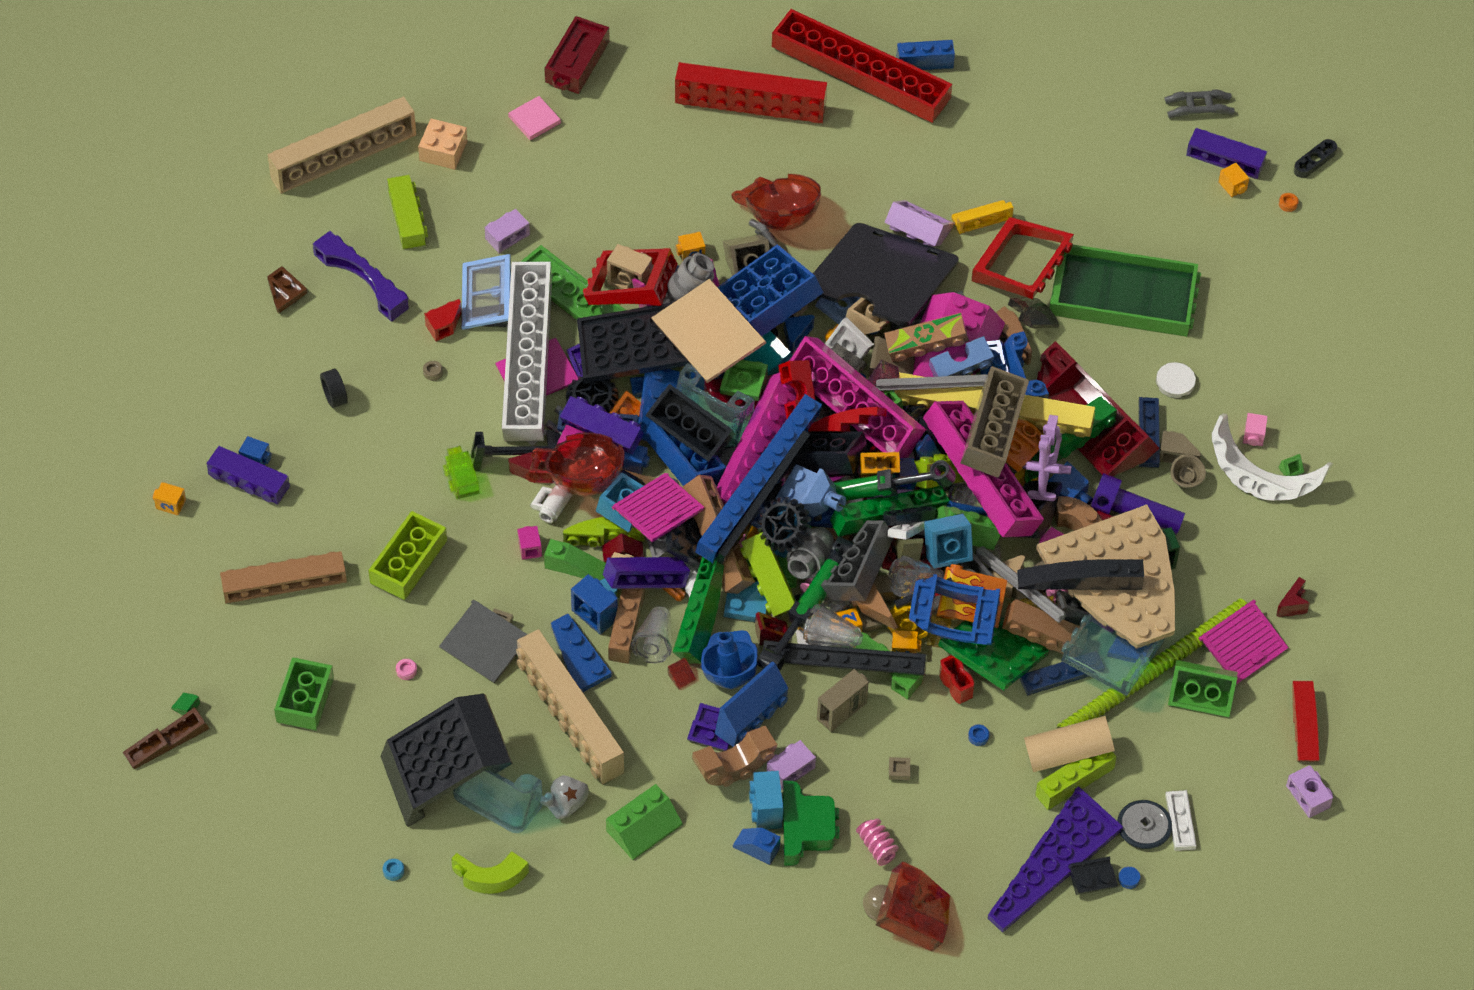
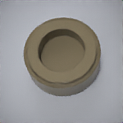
(432, 370)

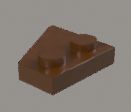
(285, 288)

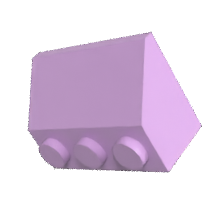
(918, 223)

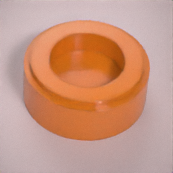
(1288, 202)

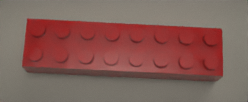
(750, 92)

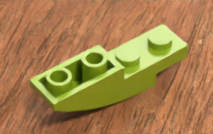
(595, 531)

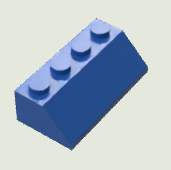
(752, 705)

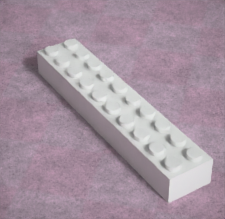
(527, 351)

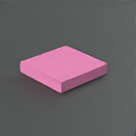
(534, 118)

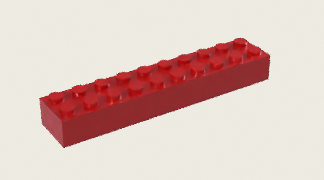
(861, 65)

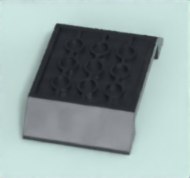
(443, 753)

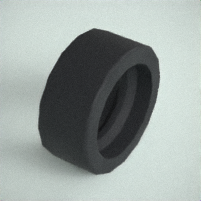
(333, 388)

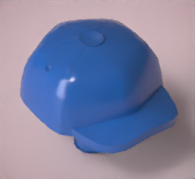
(729, 659)

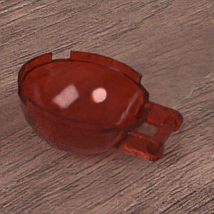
(782, 202)
(580, 465)

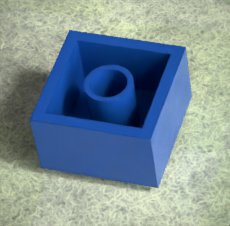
(594, 604)

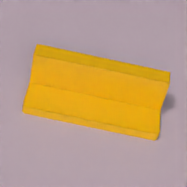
(982, 216)

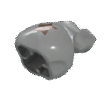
(565, 796)

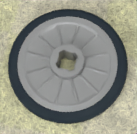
(1149, 812)

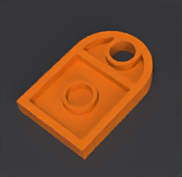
(1023, 445)

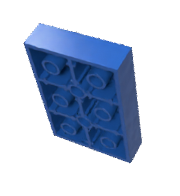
(771, 289)

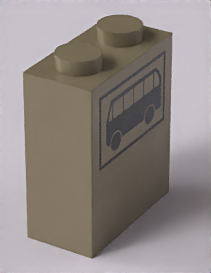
(842, 700)

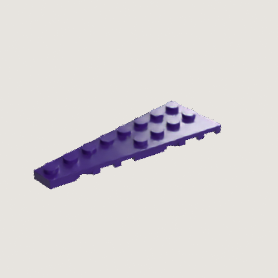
(1072, 838)

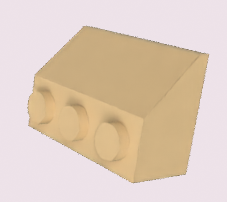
(861, 316)

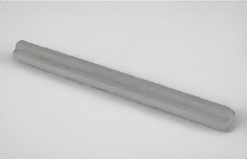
(930, 382)
(1011, 576)

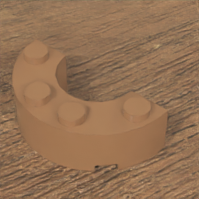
(1074, 513)
(737, 762)

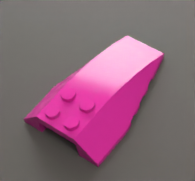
(979, 322)

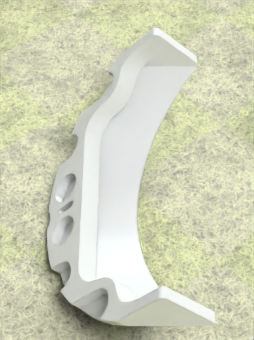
(1254, 479)

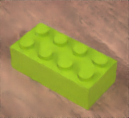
(407, 555)

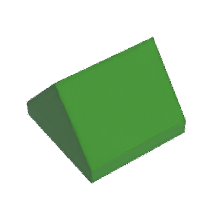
(1292, 466)

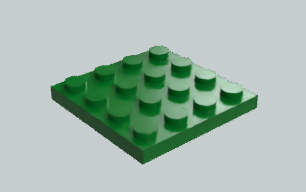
(1002, 661)

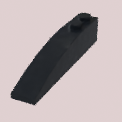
(1084, 575)

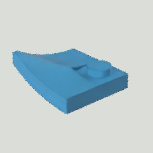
(745, 604)

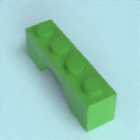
(901, 683)

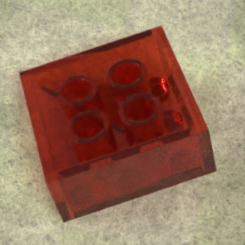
(915, 907)

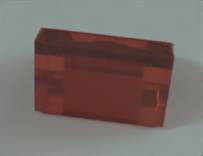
(680, 673)

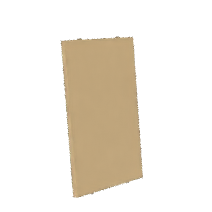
(708, 330)

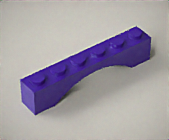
(335, 253)

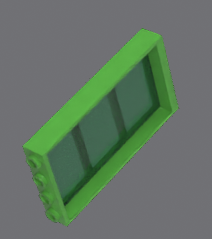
(1126, 290)

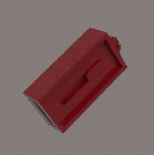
(577, 55)

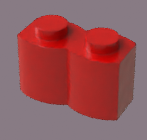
(956, 679)

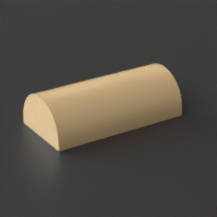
(1069, 744)

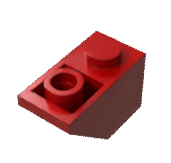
(443, 320)

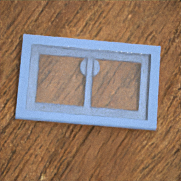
(485, 291)

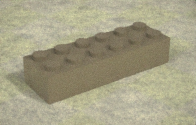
(994, 422)

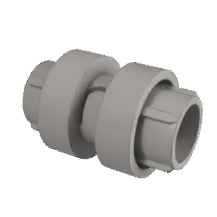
(690, 274)
(812, 554)

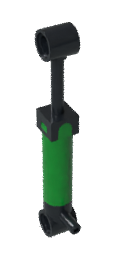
(886, 483)
(801, 610)

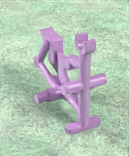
(1047, 461)

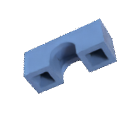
(978, 355)

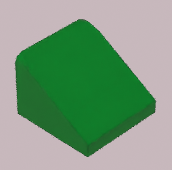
(186, 703)

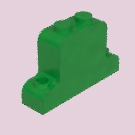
(807, 823)

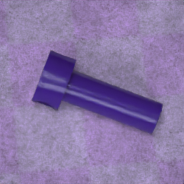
(1111, 497)

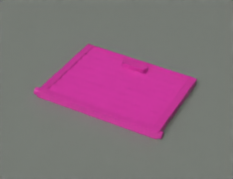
(559, 370)
(658, 507)
(1244, 641)

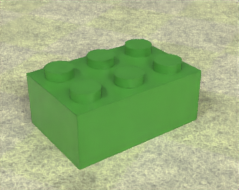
(304, 693)

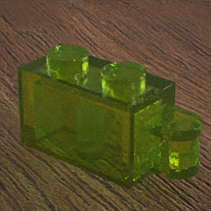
(461, 473)

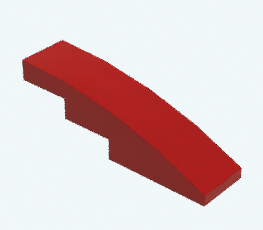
(841, 421)
(1305, 721)

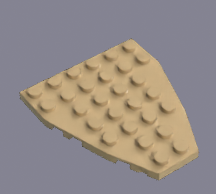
(1135, 614)

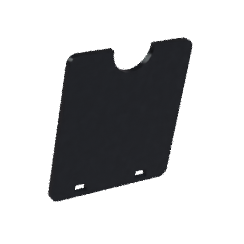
(884, 270)

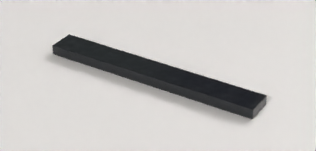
(763, 497)
(852, 658)

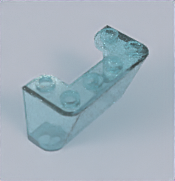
(729, 413)

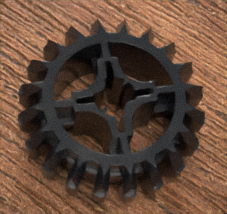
(604, 392)
(776, 541)

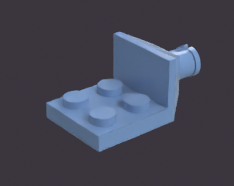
(812, 490)

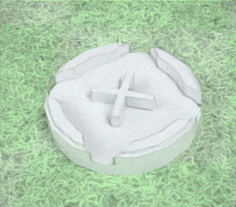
(1175, 380)

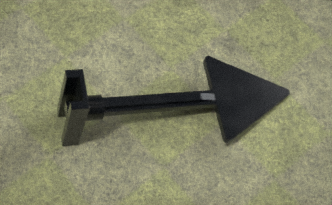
(481, 450)

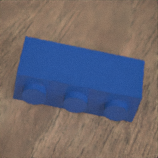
(927, 54)

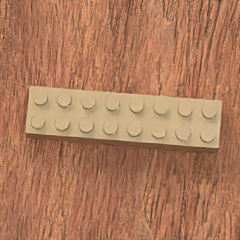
(342, 144)
(570, 707)

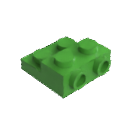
(745, 377)

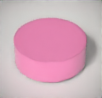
(406, 669)

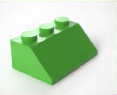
(983, 530)
(1202, 688)
(643, 822)

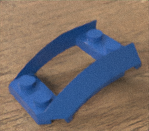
(985, 611)

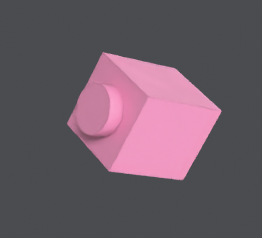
(1255, 429)

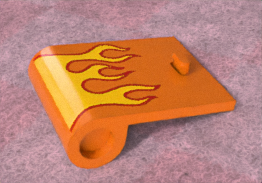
(962, 610)

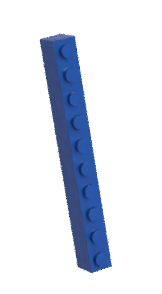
(748, 490)

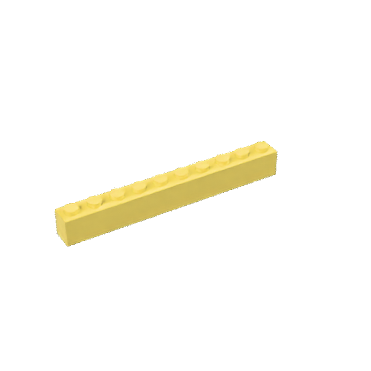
(1072, 417)

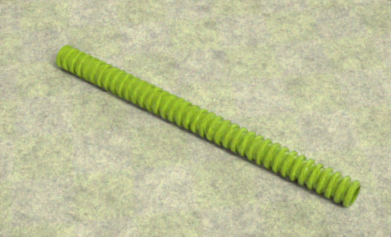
(1156, 667)

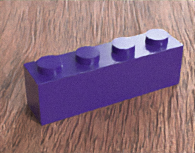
(1225, 152)
(595, 420)
(248, 475)
(646, 572)

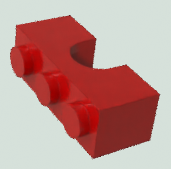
(799, 376)

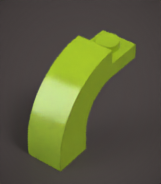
(492, 879)

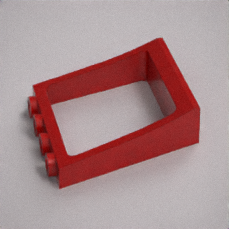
(1012, 227)
(651, 294)

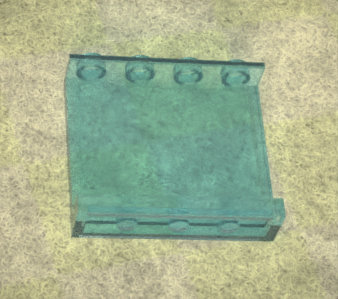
(1107, 656)

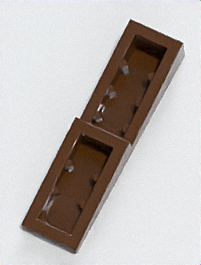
(162, 741)

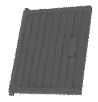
(483, 641)

